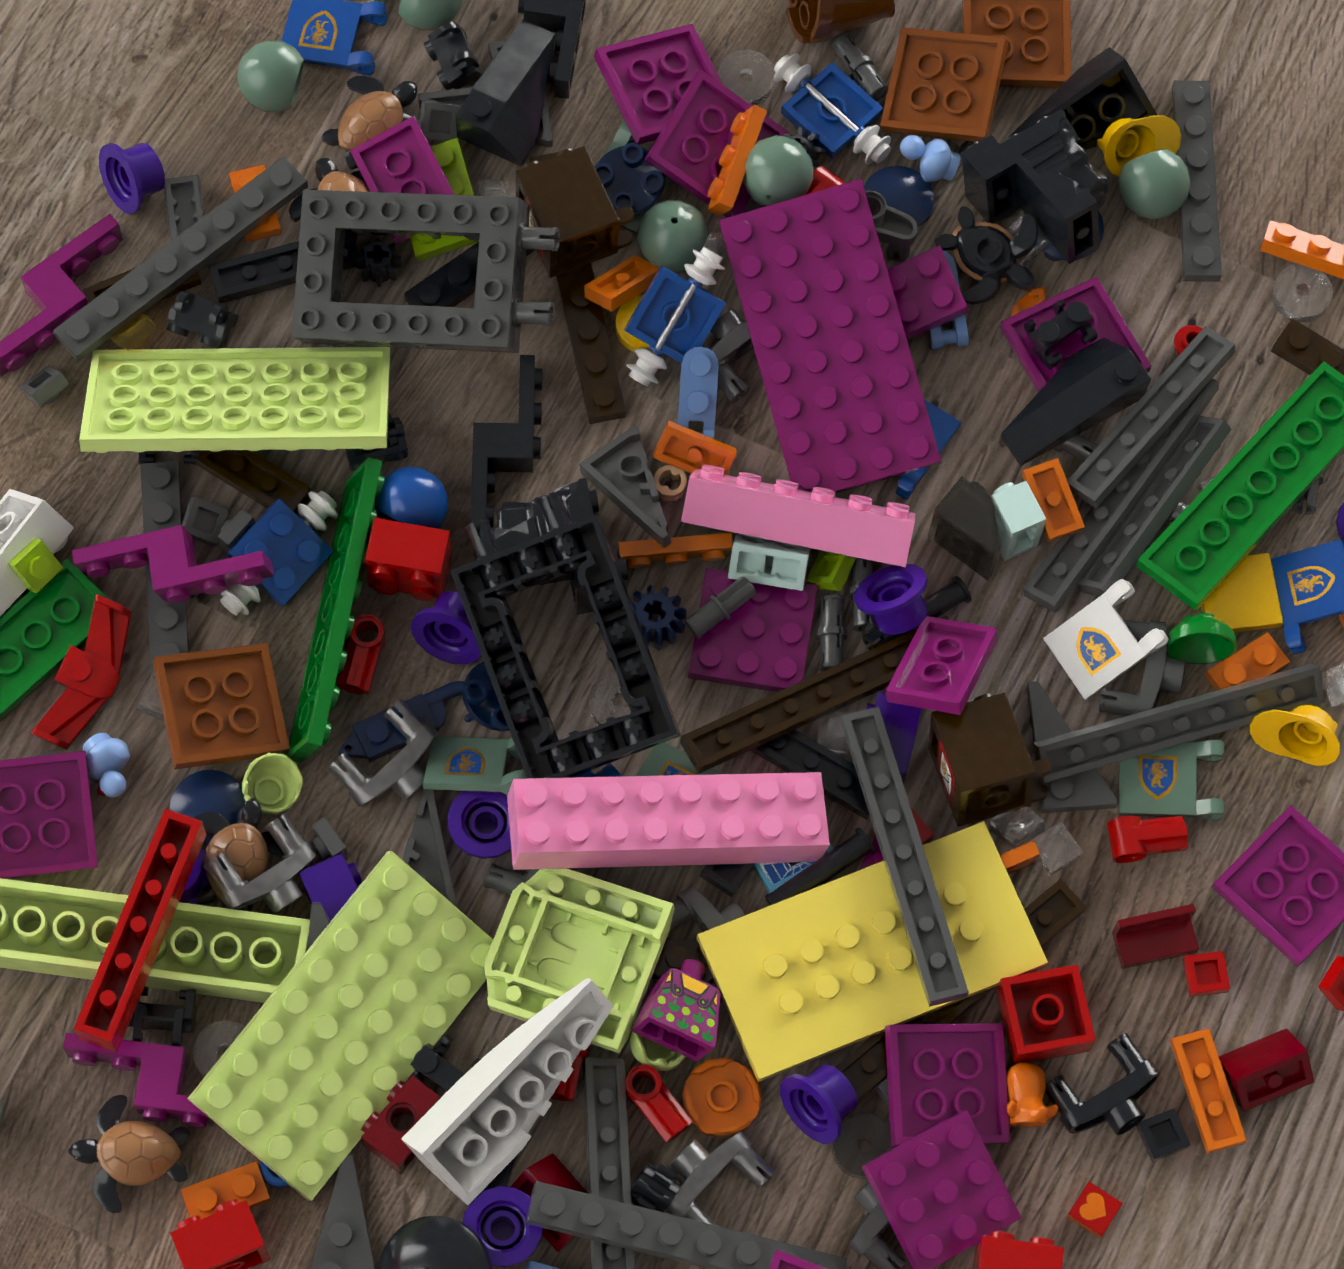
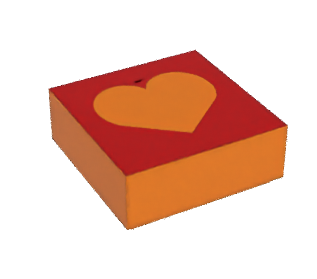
(1020, 857)
(1094, 1210)

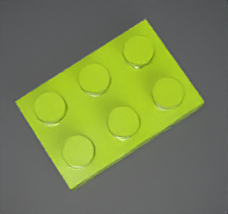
(454, 165)

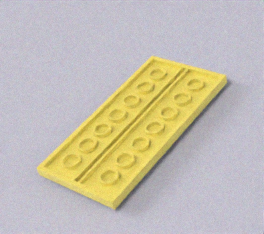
(840, 961)

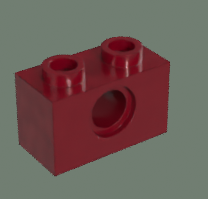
(379, 1134)

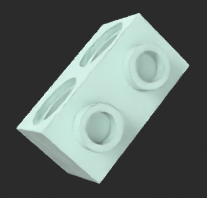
(1017, 519)
(769, 562)

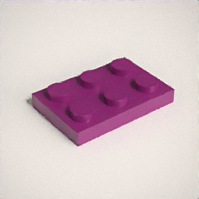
(401, 163)
(926, 292)
(942, 665)

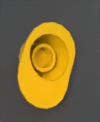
(1136, 137)
(1300, 734)

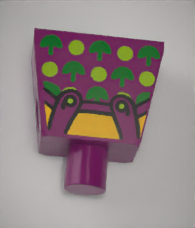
(681, 1012)

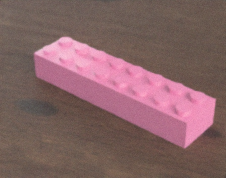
(667, 820)

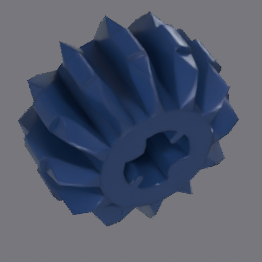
(670, 613)

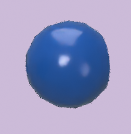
(413, 498)

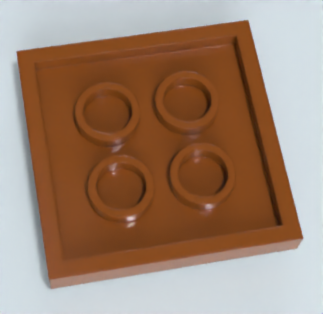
(1036, 38)
(944, 84)
(220, 705)

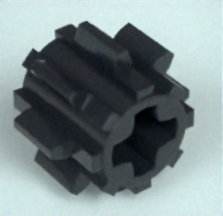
(655, 1187)

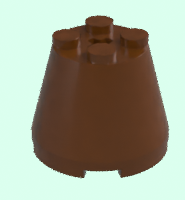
(825, 19)

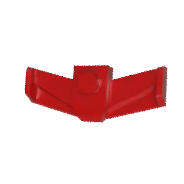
(88, 675)

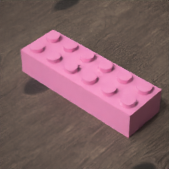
(799, 516)

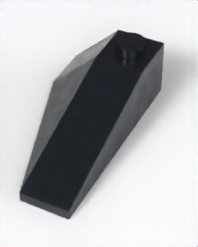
(509, 96)
(1096, 98)
(1078, 396)

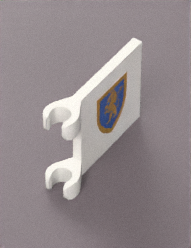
(1098, 644)

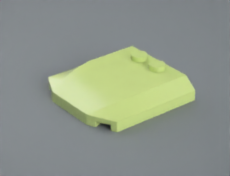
(575, 929)

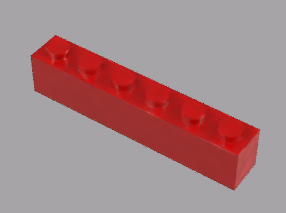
(140, 931)

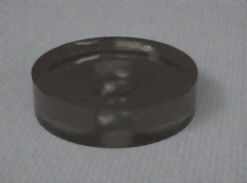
(858, 1128)

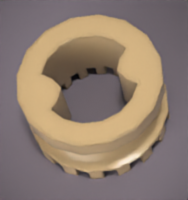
(675, 474)

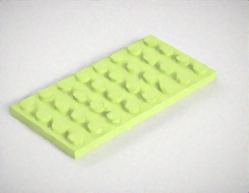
(237, 399)
(346, 1026)

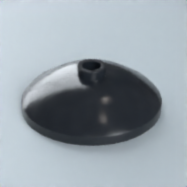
(435, 1244)

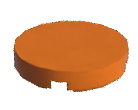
(721, 1097)

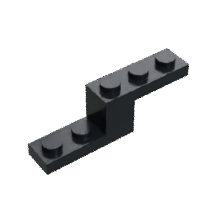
(565, 20)
(506, 445)

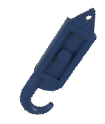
(379, 737)

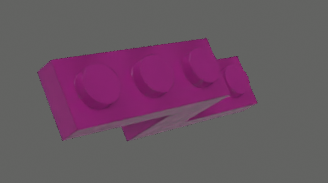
(55, 292)
(173, 564)
(159, 1077)

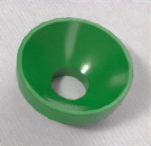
(1201, 640)

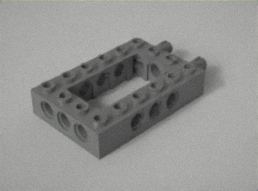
(498, 305)

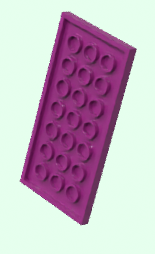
(830, 340)

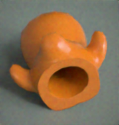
(1025, 1096)

